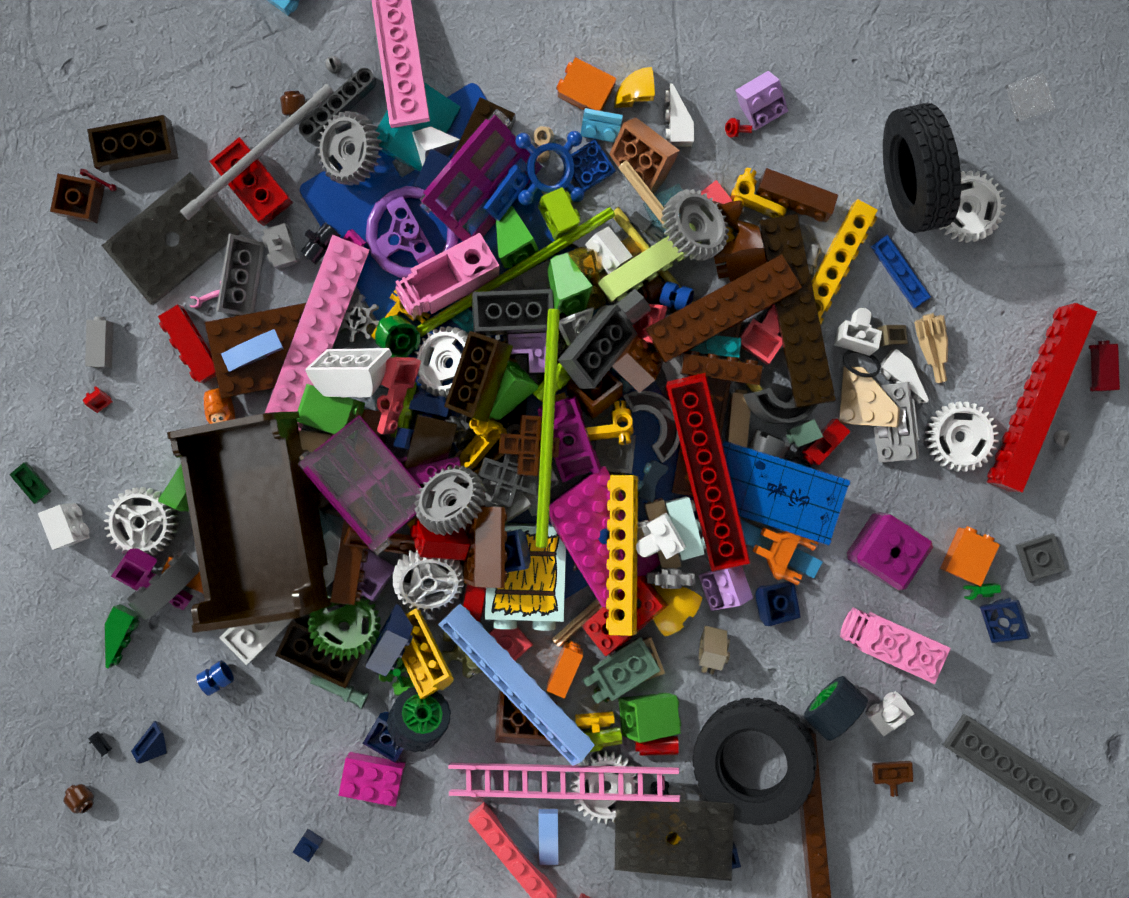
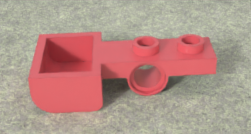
(762, 338)
(399, 376)

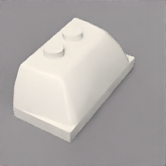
(349, 371)

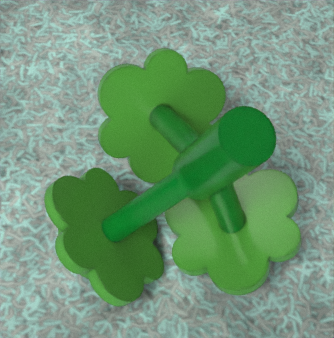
(401, 683)

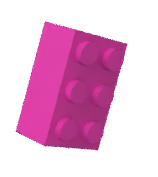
(372, 779)

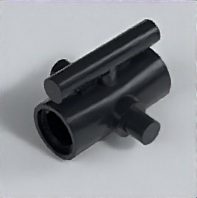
(318, 242)

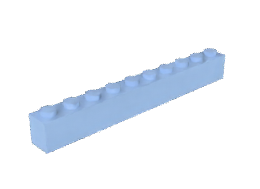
(517, 685)

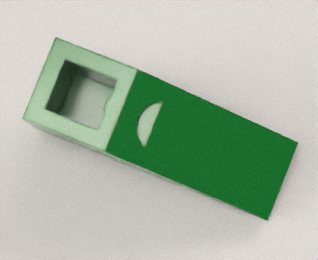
(117, 633)

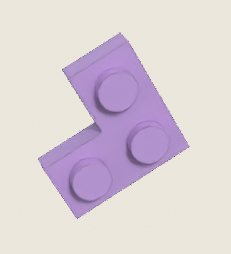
(532, 344)

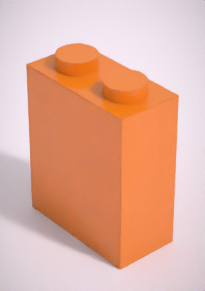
(585, 86)
(970, 555)
(565, 669)

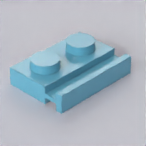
(601, 125)

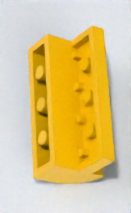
(424, 659)

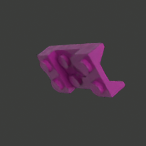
(579, 456)

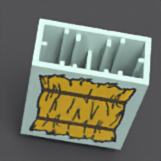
(534, 592)

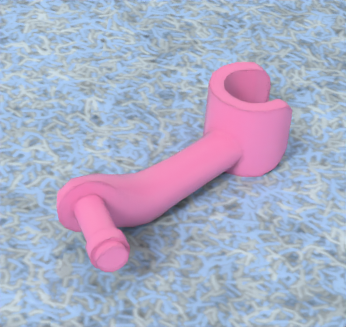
(200, 300)

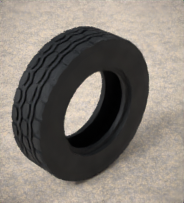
(921, 167)
(776, 721)

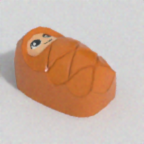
(216, 408)

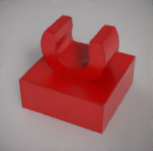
(97, 400)

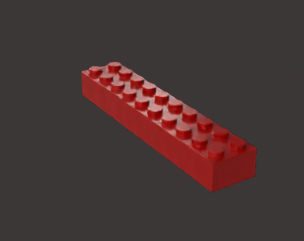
(1041, 397)
(708, 471)

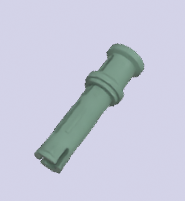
(348, 693)

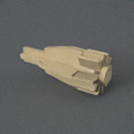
(934, 343)

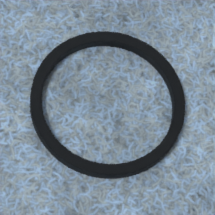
(857, 372)

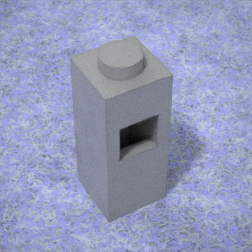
(99, 343)

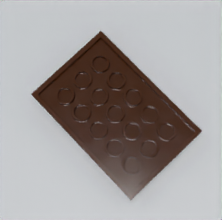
(235, 330)

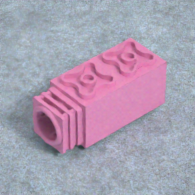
(447, 277)
(895, 644)

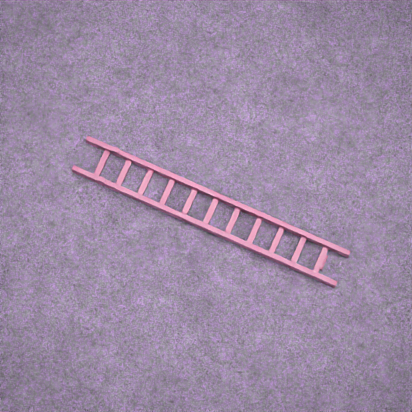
(563, 794)

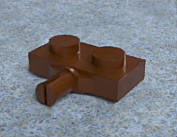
(892, 774)

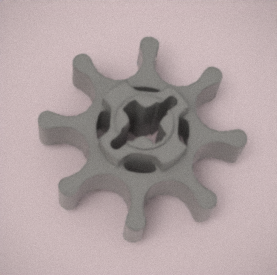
(362, 325)
(671, 578)

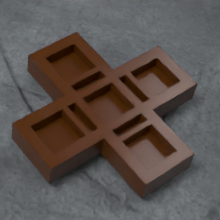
(526, 445)

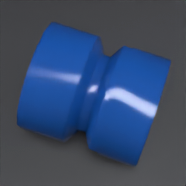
(683, 298)
(217, 676)

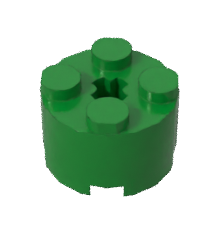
(397, 335)

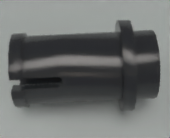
(100, 743)

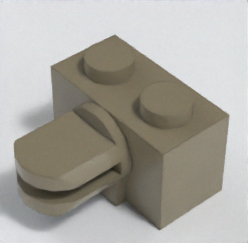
(713, 649)

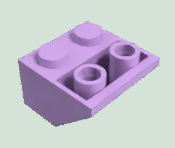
(762, 100)
(376, 576)
(725, 588)

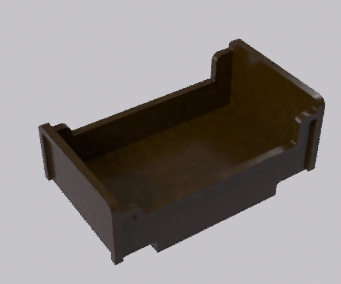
(252, 521)

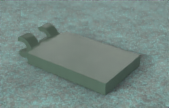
(622, 671)

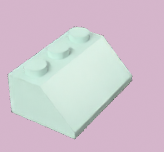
(682, 517)

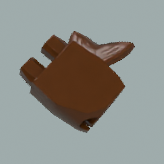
(744, 251)

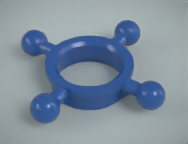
(524, 142)

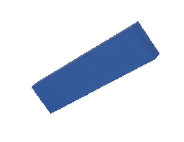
(900, 271)

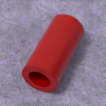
(658, 747)

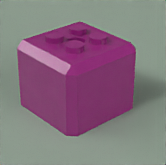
(873, 549)

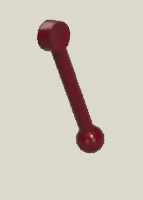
(112, 187)

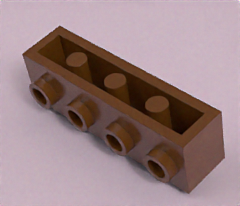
(797, 195)
(721, 369)

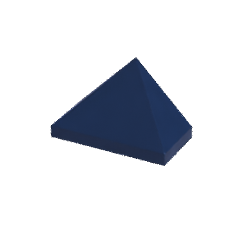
(150, 745)

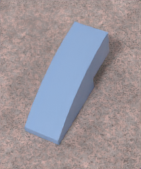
(252, 350)
(548, 836)

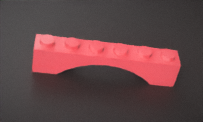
(496, 837)

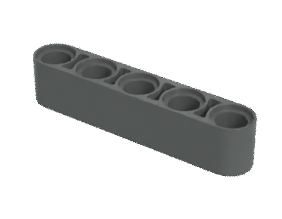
(339, 95)

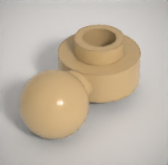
(540, 140)

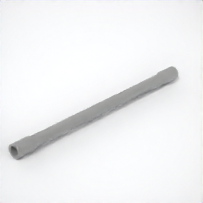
(197, 204)

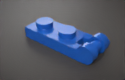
(506, 193)

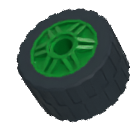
(836, 708)
(418, 722)

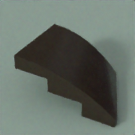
(430, 441)

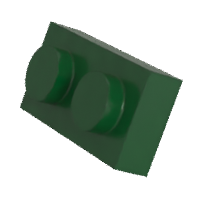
(30, 482)

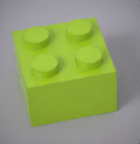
(558, 213)

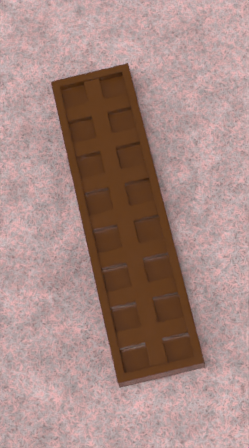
(723, 308)

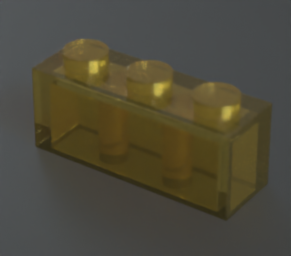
(587, 263)

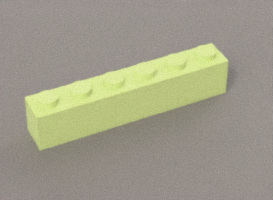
(641, 268)

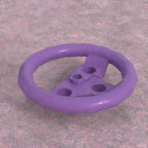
(381, 248)

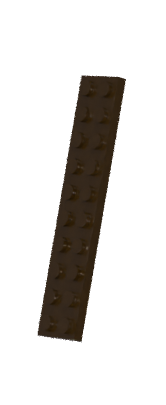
(798, 316)

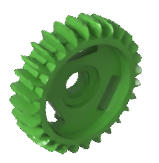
(351, 639)

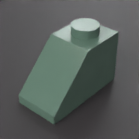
(803, 433)

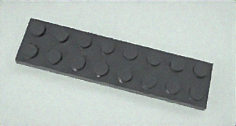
(1017, 772)

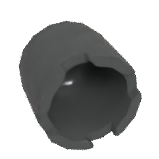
(769, 444)

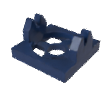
(1009, 635)

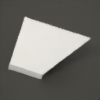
(435, 139)
(573, 324)

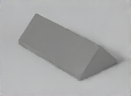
(240, 276)

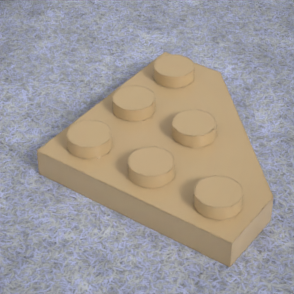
(866, 402)

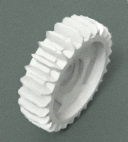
(978, 197)
(443, 344)
(974, 430)
(153, 517)
(418, 593)
(600, 808)

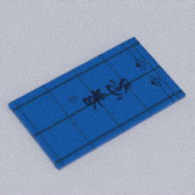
(785, 493)

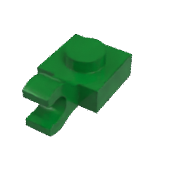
(986, 590)

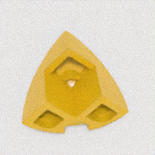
(635, 88)
(681, 604)

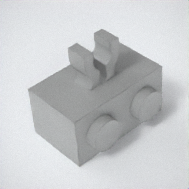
(280, 246)

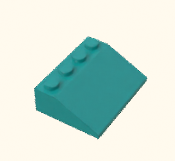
(400, 142)

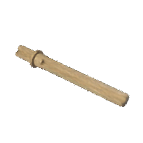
(642, 189)
(576, 623)

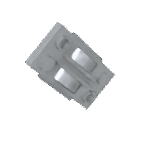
(901, 441)

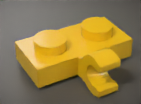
(595, 720)

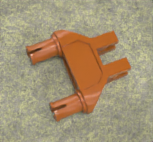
(781, 553)

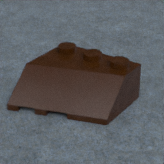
(514, 726)

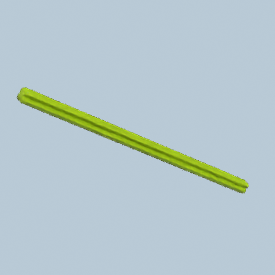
(518, 269)
(547, 428)

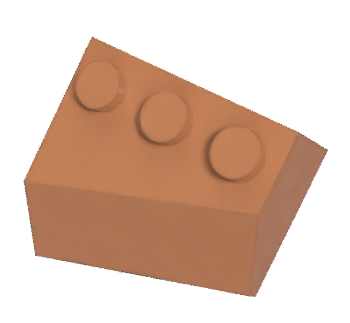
(645, 151)

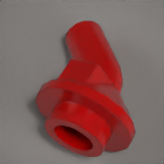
(733, 128)

